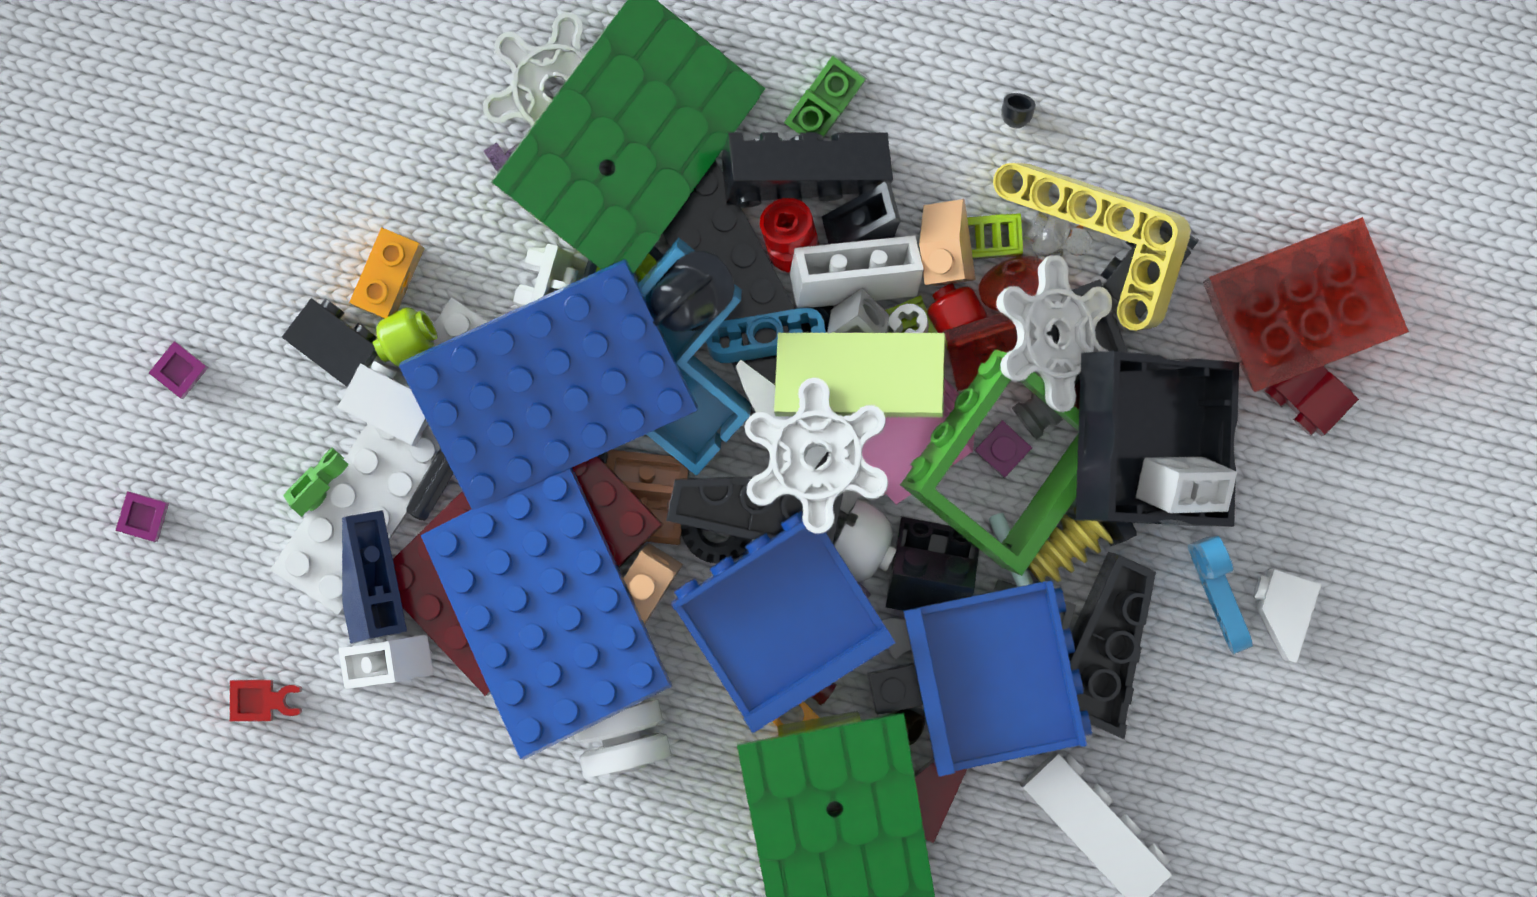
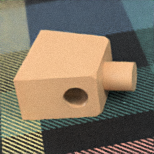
(650, 579)

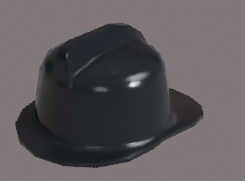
(692, 292)

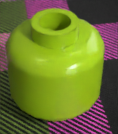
(404, 335)

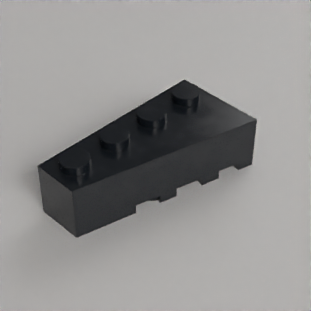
(803, 166)
(724, 507)
(1110, 639)

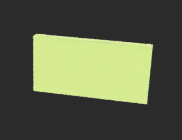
(861, 369)

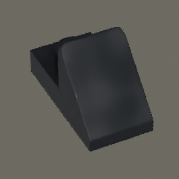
(864, 217)

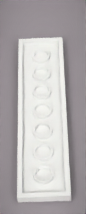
(378, 477)

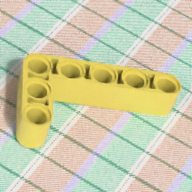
(1109, 221)

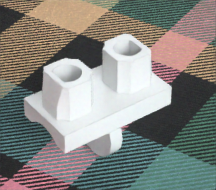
(553, 269)

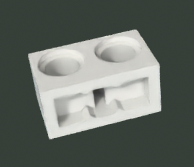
(1186, 484)

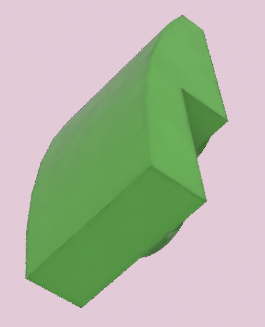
(826, 98)

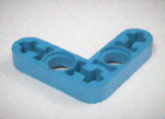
(750, 325)
(1212, 564)

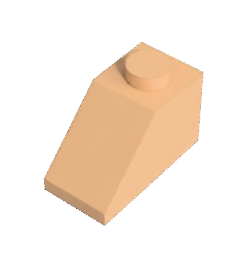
(946, 244)

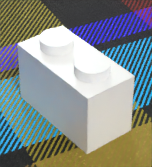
(384, 403)

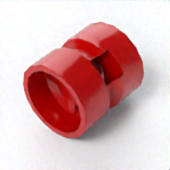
(787, 226)

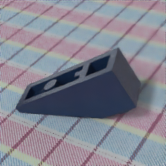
(369, 579)

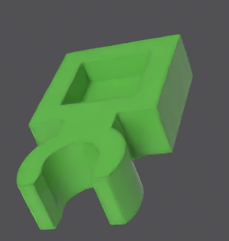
(311, 487)

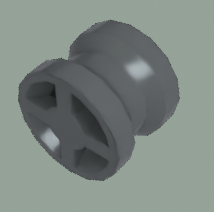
(1036, 415)

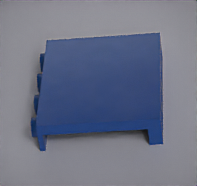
(781, 621)
(997, 676)

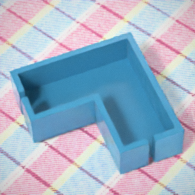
(695, 437)

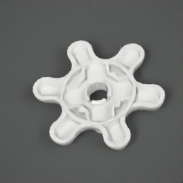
(532, 68)
(1034, 317)
(811, 427)

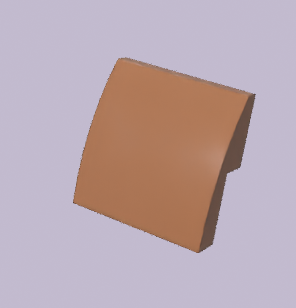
(652, 481)

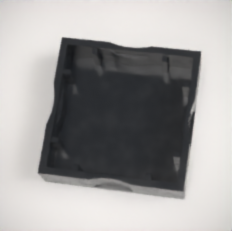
(1150, 409)

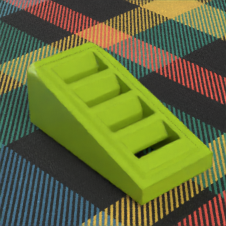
(1014, 224)

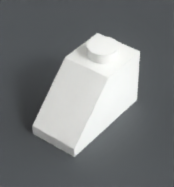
(1286, 609)
(386, 661)

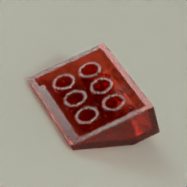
(1306, 305)

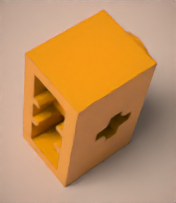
(386, 274)

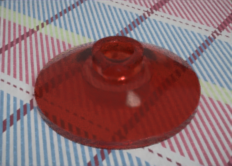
(1017, 272)

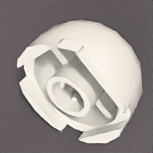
(865, 541)

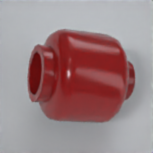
(954, 307)

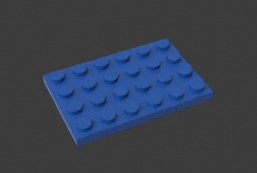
(549, 385)
(546, 612)

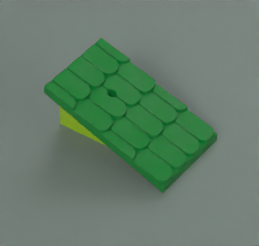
(653, 106)
(865, 846)

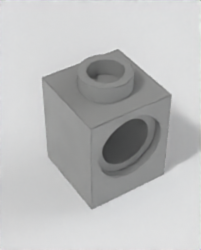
(858, 315)

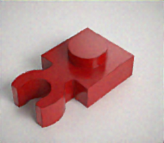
(256, 700)

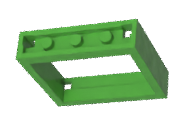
(951, 437)

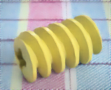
(1067, 544)

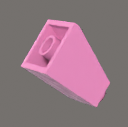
(904, 441)

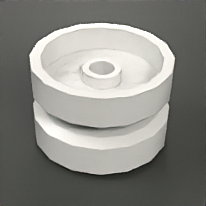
(622, 743)

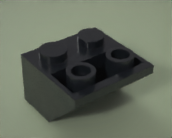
(930, 565)

